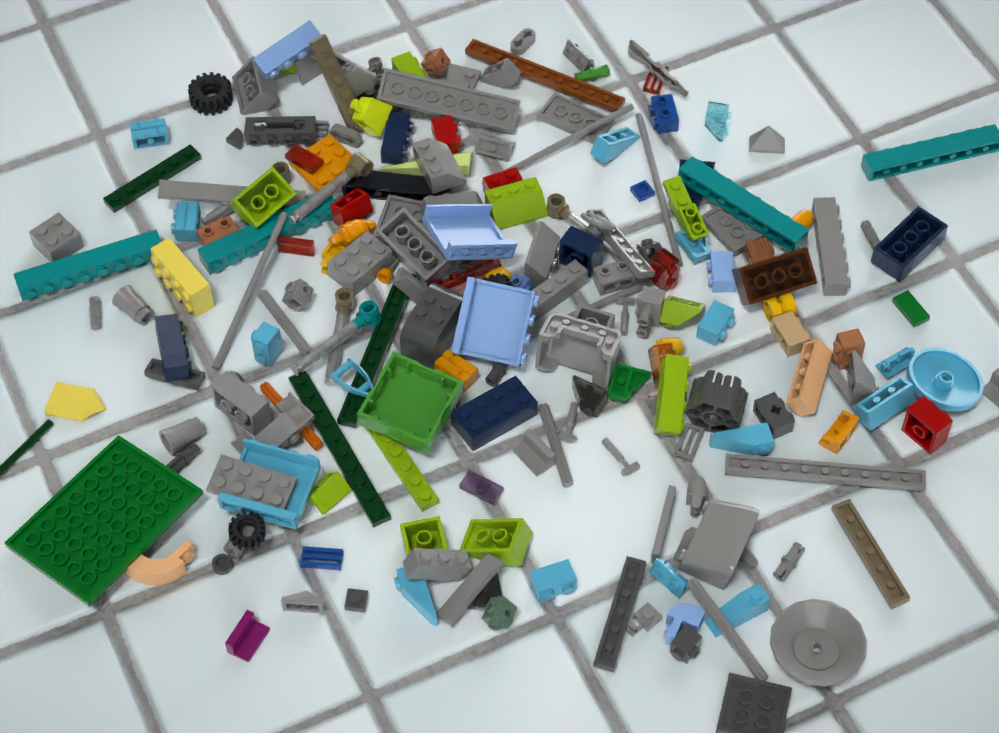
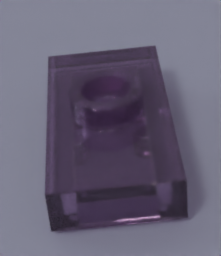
(481, 487)

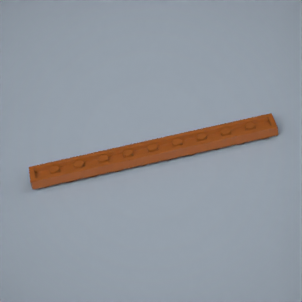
(547, 76)

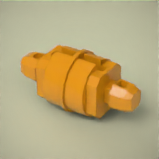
(351, 231)

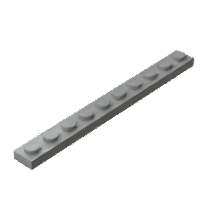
(825, 472)

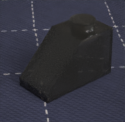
(589, 396)

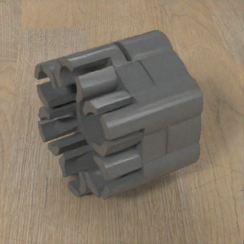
(716, 405)

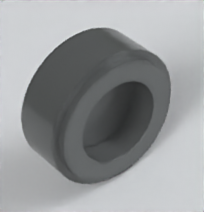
(222, 564)

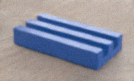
(321, 554)

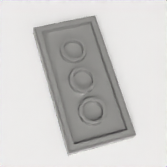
(572, 117)

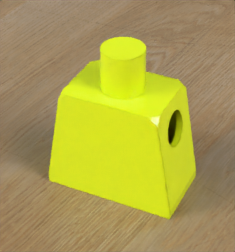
(370, 114)

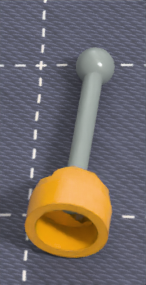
(386, 274)

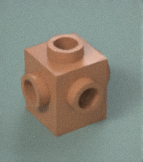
(435, 62)

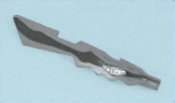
(656, 68)

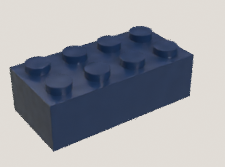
(909, 243)
(494, 413)

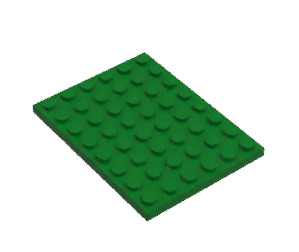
(103, 520)

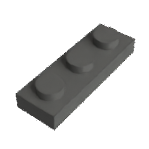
(155, 370)

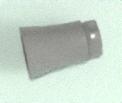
(132, 305)
(181, 434)

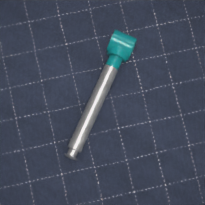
(367, 316)

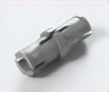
(788, 561)

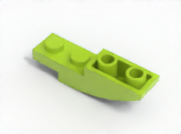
(684, 210)

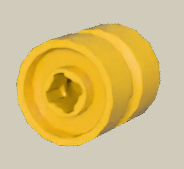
(776, 306)

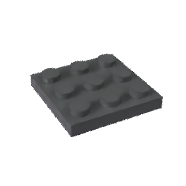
(753, 706)

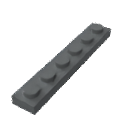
(619, 614)

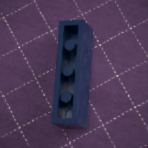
(172, 347)

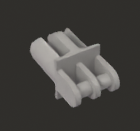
(696, 495)

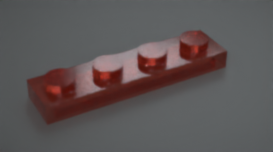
(471, 271)

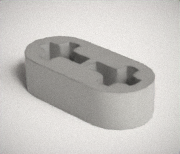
(525, 43)
(345, 135)

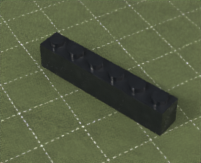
(382, 184)

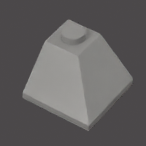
(860, 379)

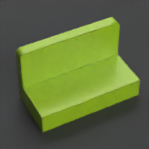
(329, 491)

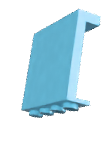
(288, 462)

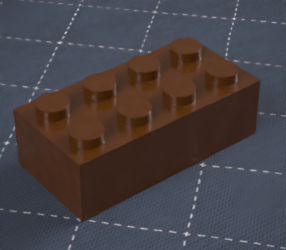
(774, 276)

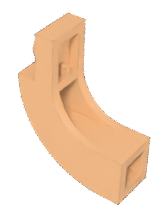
(162, 570)

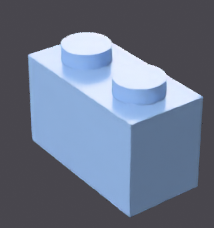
(720, 270)

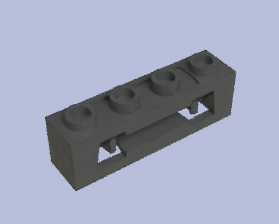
(281, 130)

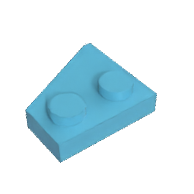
(696, 249)

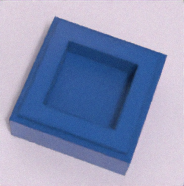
(642, 191)

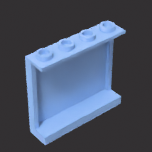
(467, 232)
(495, 322)

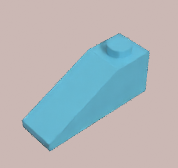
(612, 144)
(747, 440)
(417, 594)
(742, 608)

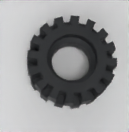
(242, 520)

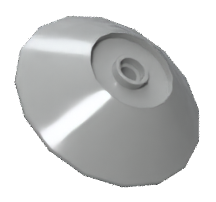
(823, 626)

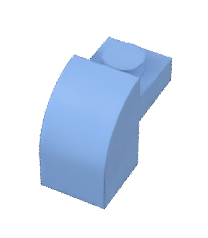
(682, 615)

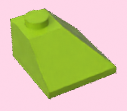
(678, 310)

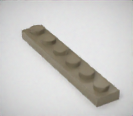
(335, 79)
(870, 553)

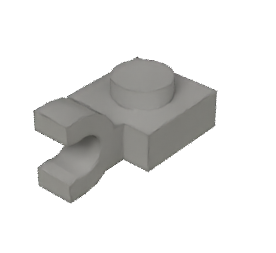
(644, 618)

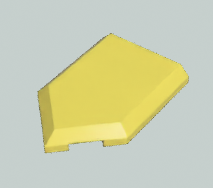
(73, 402)

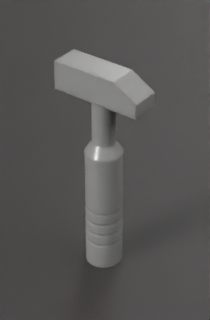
(625, 301)
(566, 435)
(629, 469)

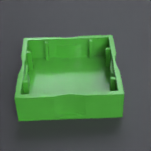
(410, 403)

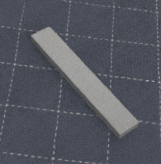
(625, 249)

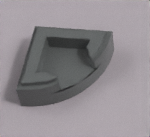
(235, 139)

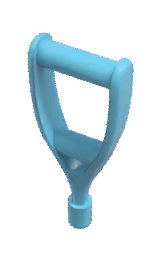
(362, 390)

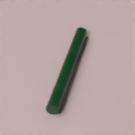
(25, 446)

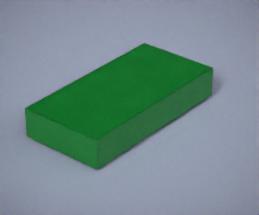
(911, 308)

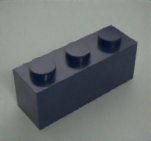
(396, 138)

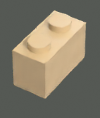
(789, 333)

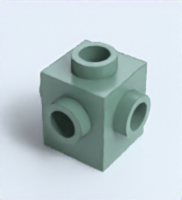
(499, 613)

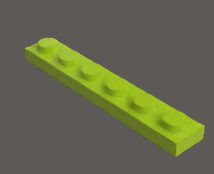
(406, 471)

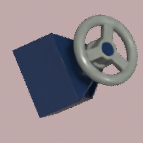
(584, 244)

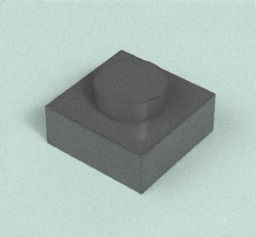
(356, 600)

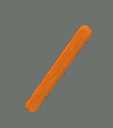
(274, 397)

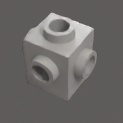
(297, 294)

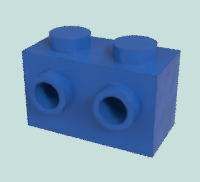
(664, 113)

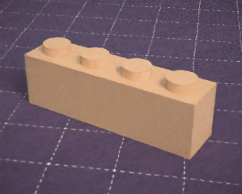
(809, 377)

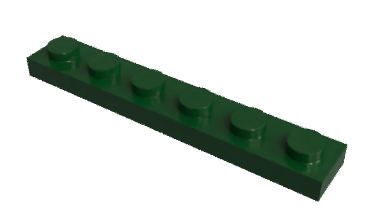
(150, 178)

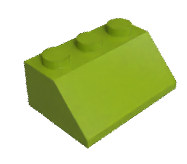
(262, 198)
(516, 203)

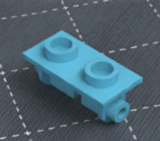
(896, 362)
(666, 575)

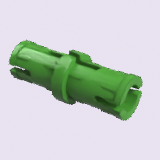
(593, 73)

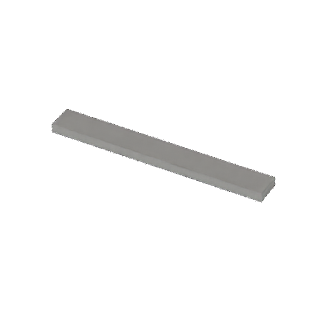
(208, 192)

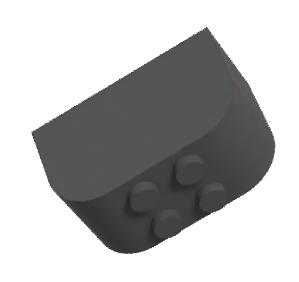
(431, 325)

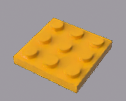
(335, 162)

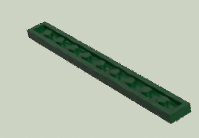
(374, 353)
(340, 450)

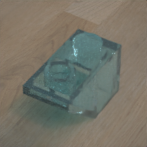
(716, 119)

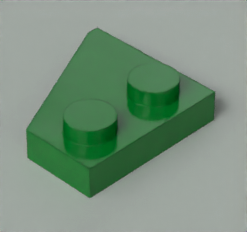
(626, 382)

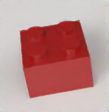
(926, 424)

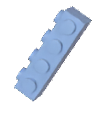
(286, 51)

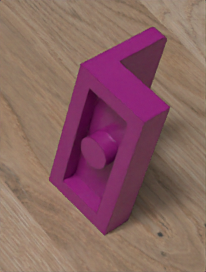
(246, 637)

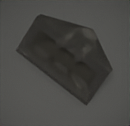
(491, 590)

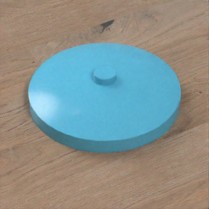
(945, 379)

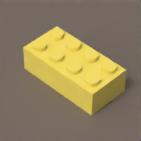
(181, 278)

